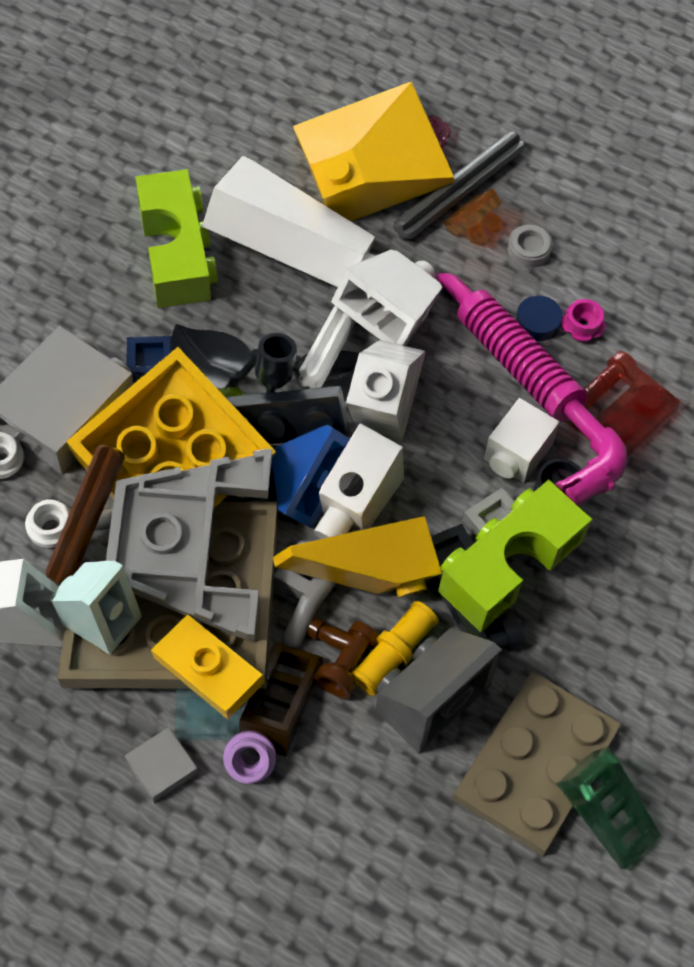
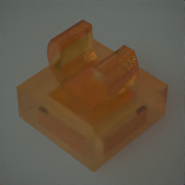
(473, 215)

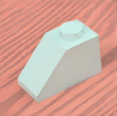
(98, 604)

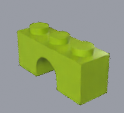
(178, 268)
(539, 525)

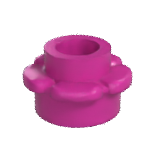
(588, 311)

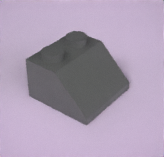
(437, 685)

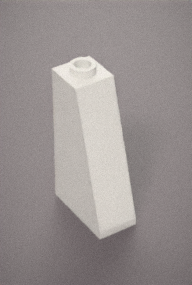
(285, 223)
(385, 387)

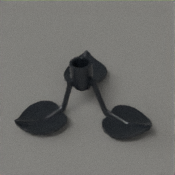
(275, 361)

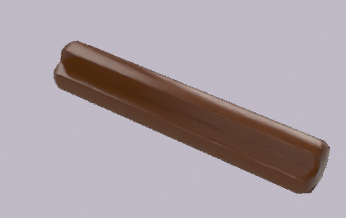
(85, 513)

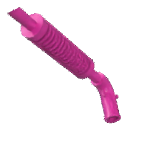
(544, 382)

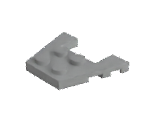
(165, 538)

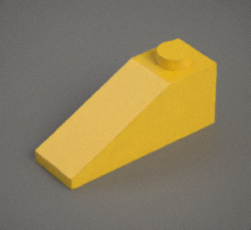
(371, 559)

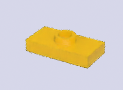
(208, 666)

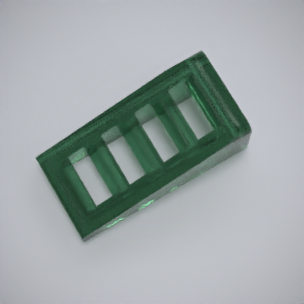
(615, 781)

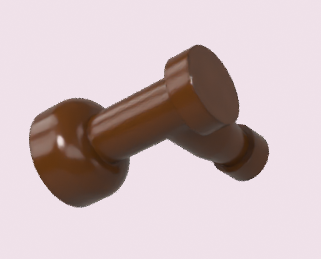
(338, 676)

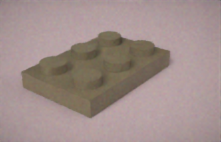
(526, 756)

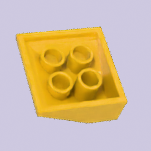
(374, 153)
(168, 423)

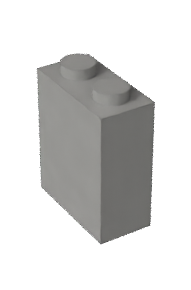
(58, 394)

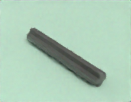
(466, 181)

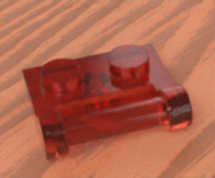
(638, 409)

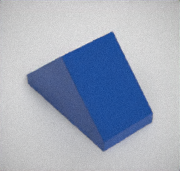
(302, 469)

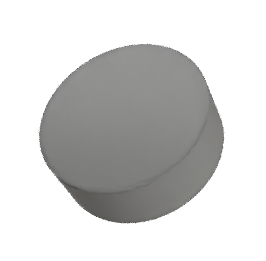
(529, 246)

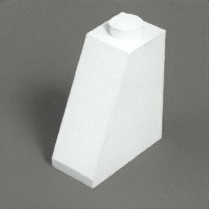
(27, 606)

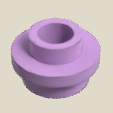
(245, 772)

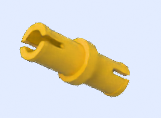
(395, 647)

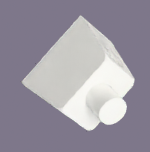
(388, 295)
(360, 483)

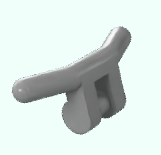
(311, 596)

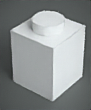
(520, 441)

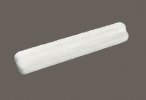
(325, 349)

